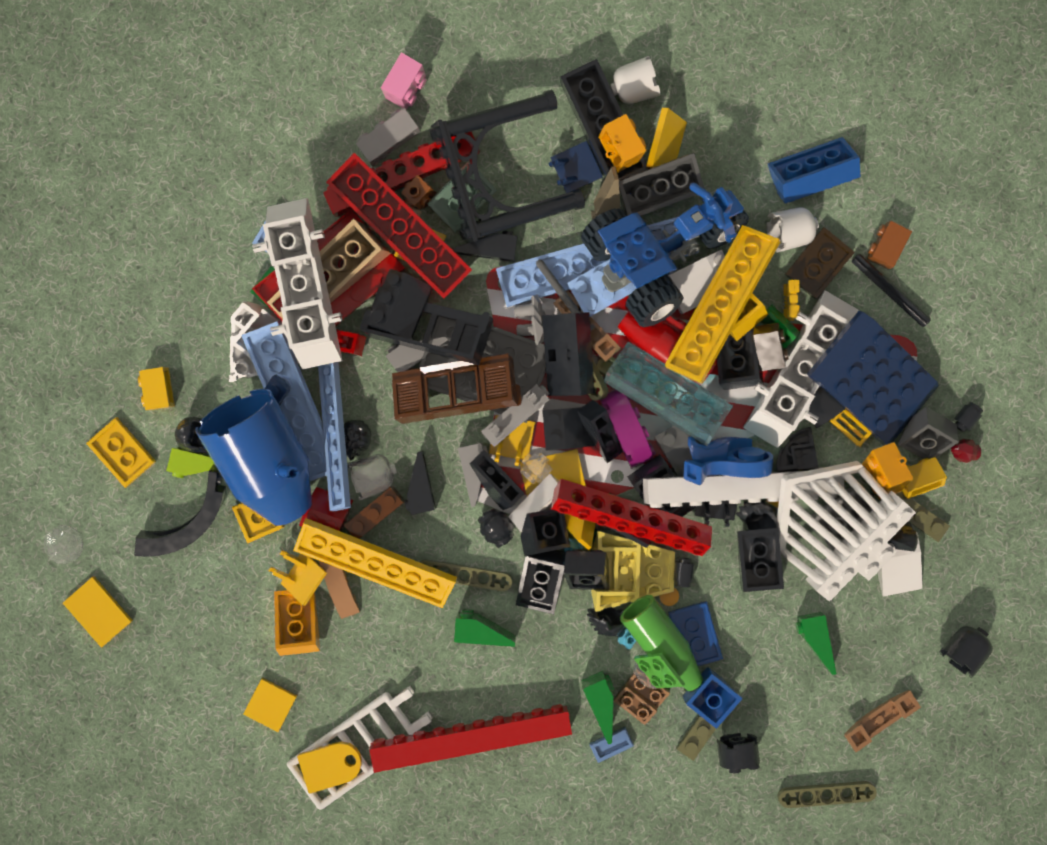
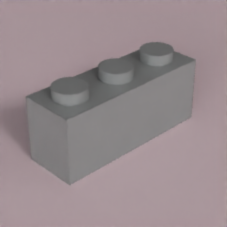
(387, 136)

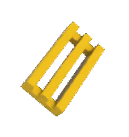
(863, 437)

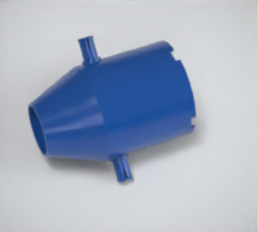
(259, 456)

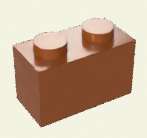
(889, 244)

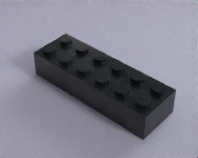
(595, 107)

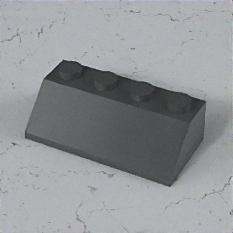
(660, 185)

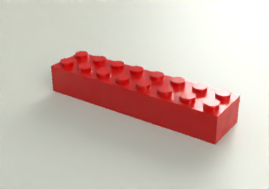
(398, 225)

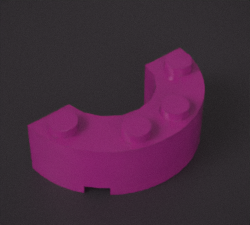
(628, 429)

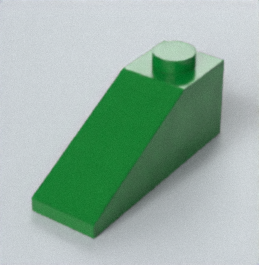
(815, 633)

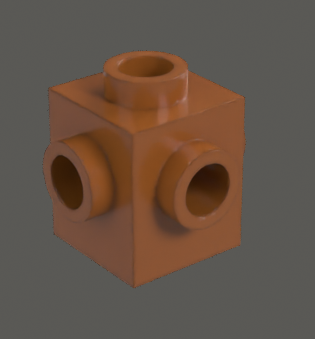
(418, 193)

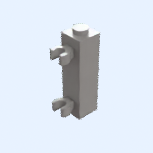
(516, 415)

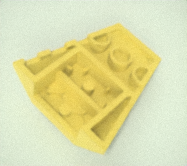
(633, 571)

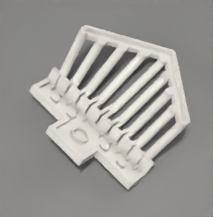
(863, 549)

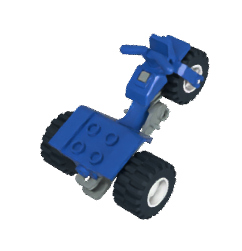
(644, 259)

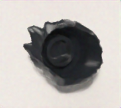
(356, 438)
(757, 515)
(606, 621)

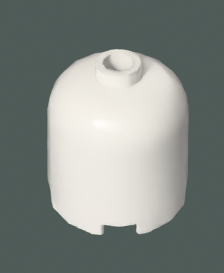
(635, 81)
(792, 227)

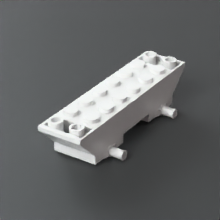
(301, 283)
(791, 390)

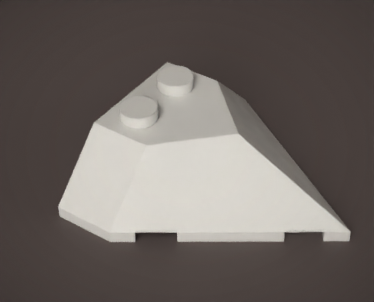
(244, 320)

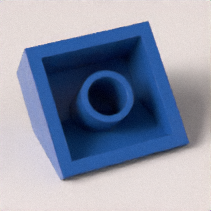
(713, 698)

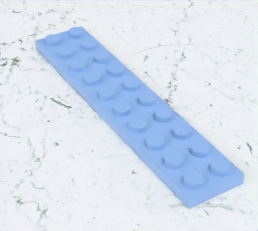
(524, 279)

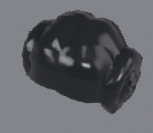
(496, 527)

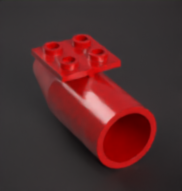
(656, 339)

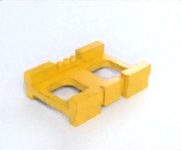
(790, 291)

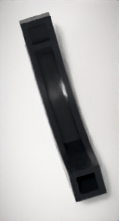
(171, 540)

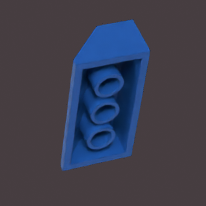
(814, 170)

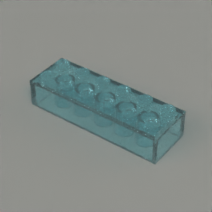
(667, 393)

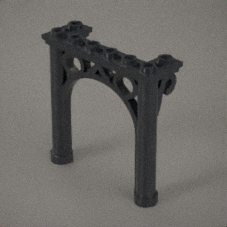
(487, 119)

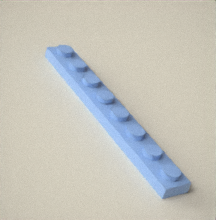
(334, 437)

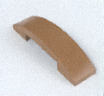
(600, 341)
(340, 591)
(880, 718)

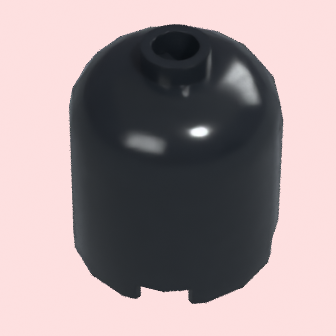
(968, 649)

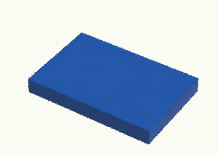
(698, 629)

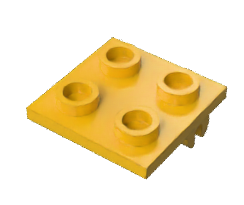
(516, 444)
(302, 578)

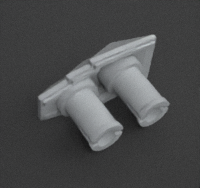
(536, 311)

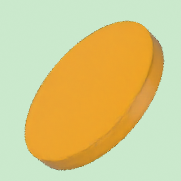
(670, 599)

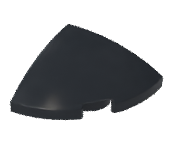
(824, 407)
(798, 453)
(905, 538)

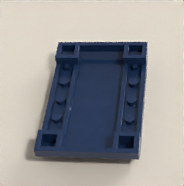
(873, 378)

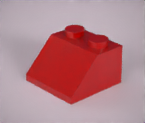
(321, 512)

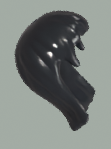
(187, 437)

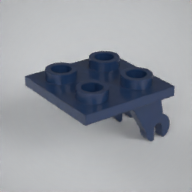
(575, 167)

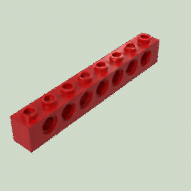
(407, 160)
(631, 517)

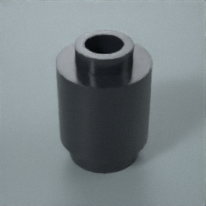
(968, 417)
(684, 572)

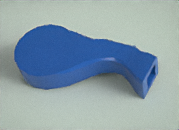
(726, 457)

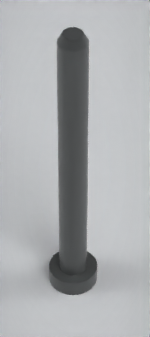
(558, 288)

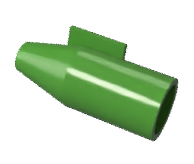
(668, 653)

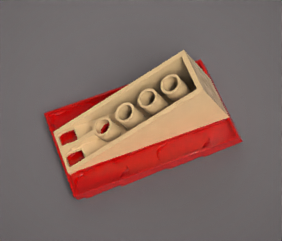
(352, 266)

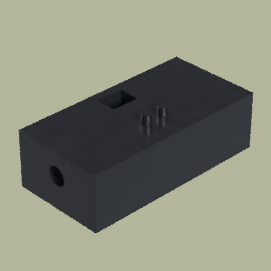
(568, 354)

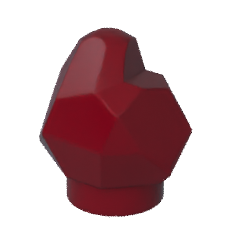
(966, 451)

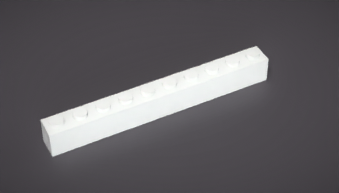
(721, 488)

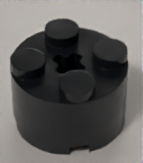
(738, 752)

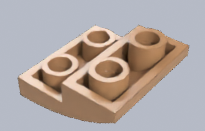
(640, 700)

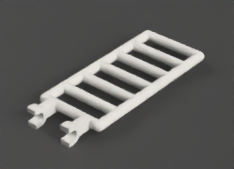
(340, 732)

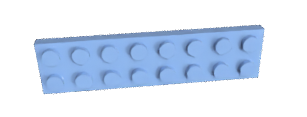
(272, 357)

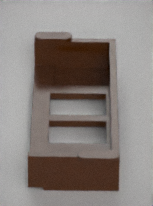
(494, 387)

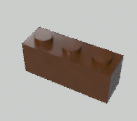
(374, 513)

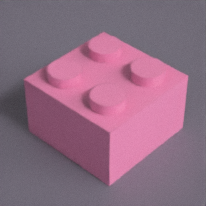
(404, 81)

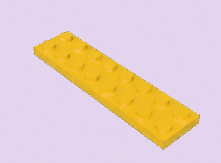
(722, 304)
(374, 563)

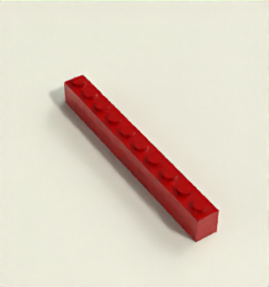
(470, 738)

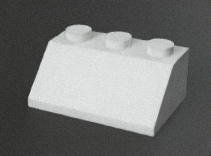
(538, 500)

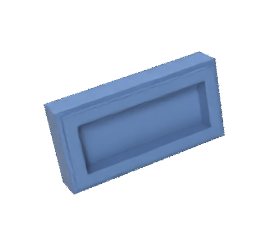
(620, 742)

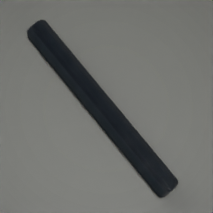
(891, 290)

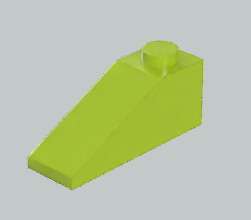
(187, 463)

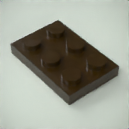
(819, 263)

